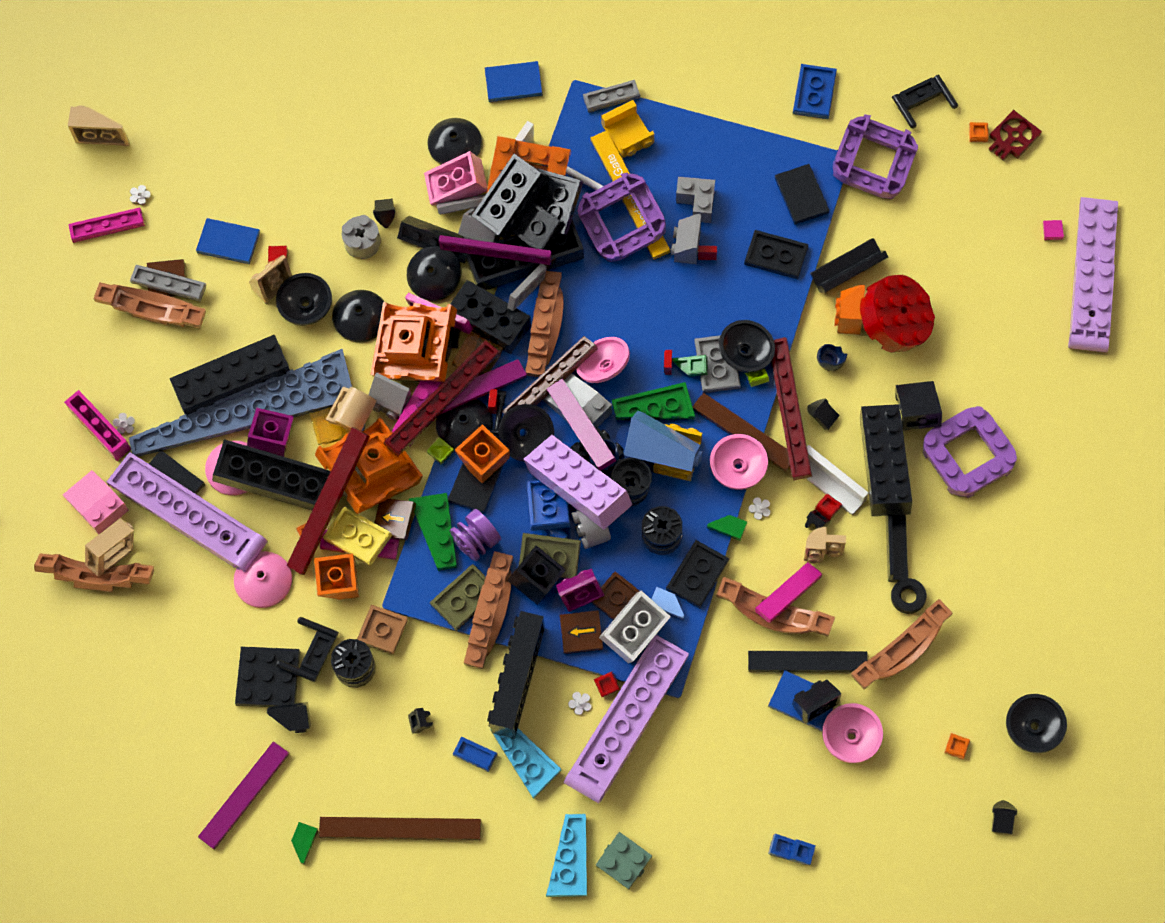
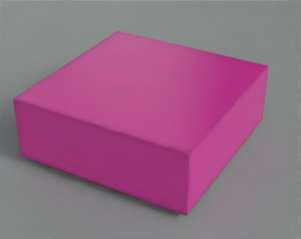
(1053, 230)

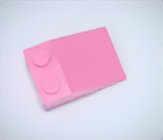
(456, 179)
(96, 502)

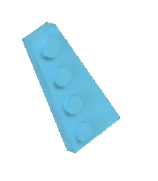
(529, 762)
(570, 863)

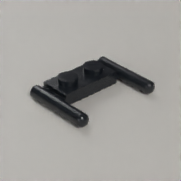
(921, 93)
(316, 654)

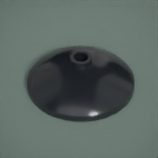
(444, 148)
(441, 281)
(304, 289)
(358, 325)
(751, 338)
(537, 429)
(455, 431)
(1044, 713)

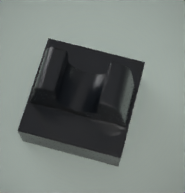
(816, 518)
(418, 720)

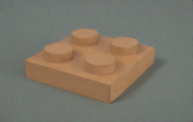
(382, 629)

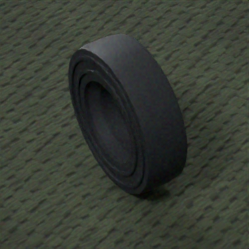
(912, 584)

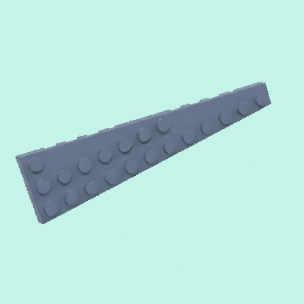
(293, 394)

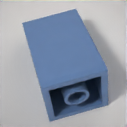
(660, 444)

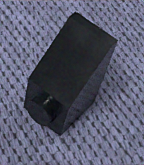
(292, 716)

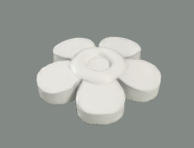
(139, 195)
(123, 423)
(759, 508)
(579, 703)

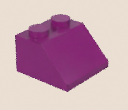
(270, 431)
(579, 590)

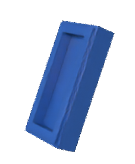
(474, 754)

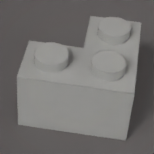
(697, 193)

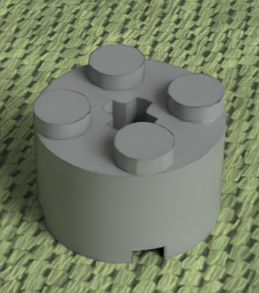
(361, 237)
(591, 532)

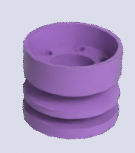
(477, 532)

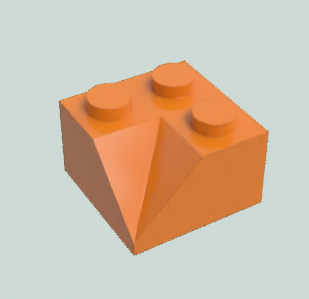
(848, 310)
(482, 453)
(336, 577)

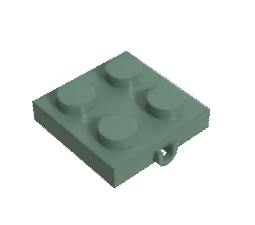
(624, 860)

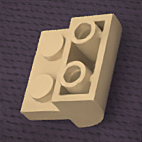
(351, 409)
(820, 543)

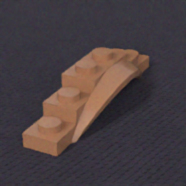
(150, 305)
(545, 324)
(77, 572)
(490, 610)
(791, 620)
(905, 648)

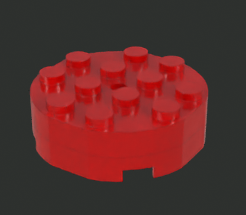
(897, 313)

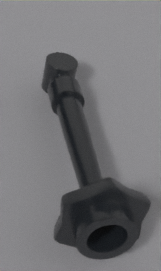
(500, 402)

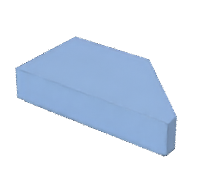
(667, 602)

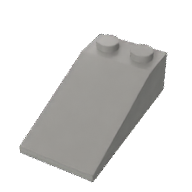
(591, 402)

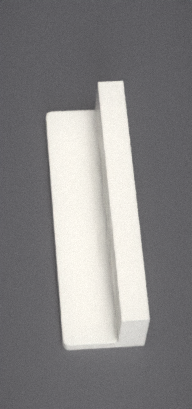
(835, 482)

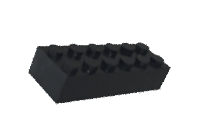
(494, 271)
(229, 374)
(885, 460)
(269, 475)
(517, 674)

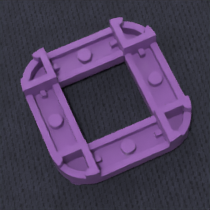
(882, 134)
(609, 194)
(956, 481)

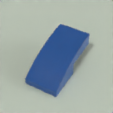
(791, 849)

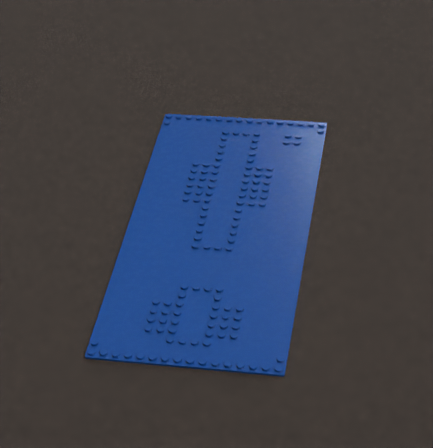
(653, 310)

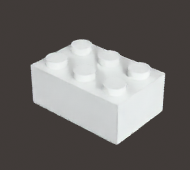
(634, 627)

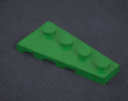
(662, 403)
(435, 522)

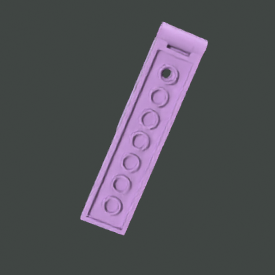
(1093, 275)
(187, 512)
(626, 719)

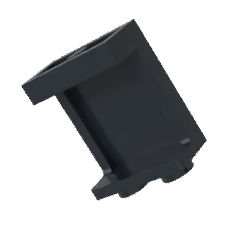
(919, 405)

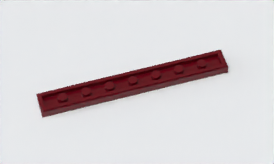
(441, 398)
(790, 411)
(328, 500)

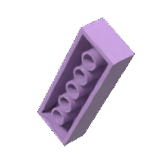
(578, 482)

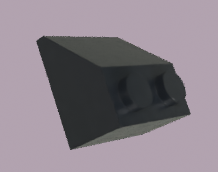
(536, 575)
(816, 701)

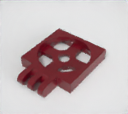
(1004, 146)

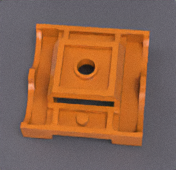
(553, 157)
(402, 358)
(384, 475)

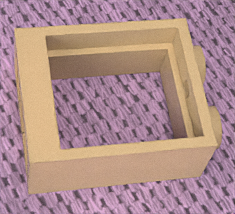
(109, 547)

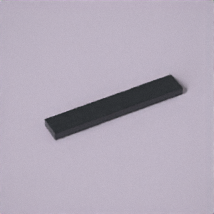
(805, 661)

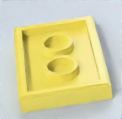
(357, 536)

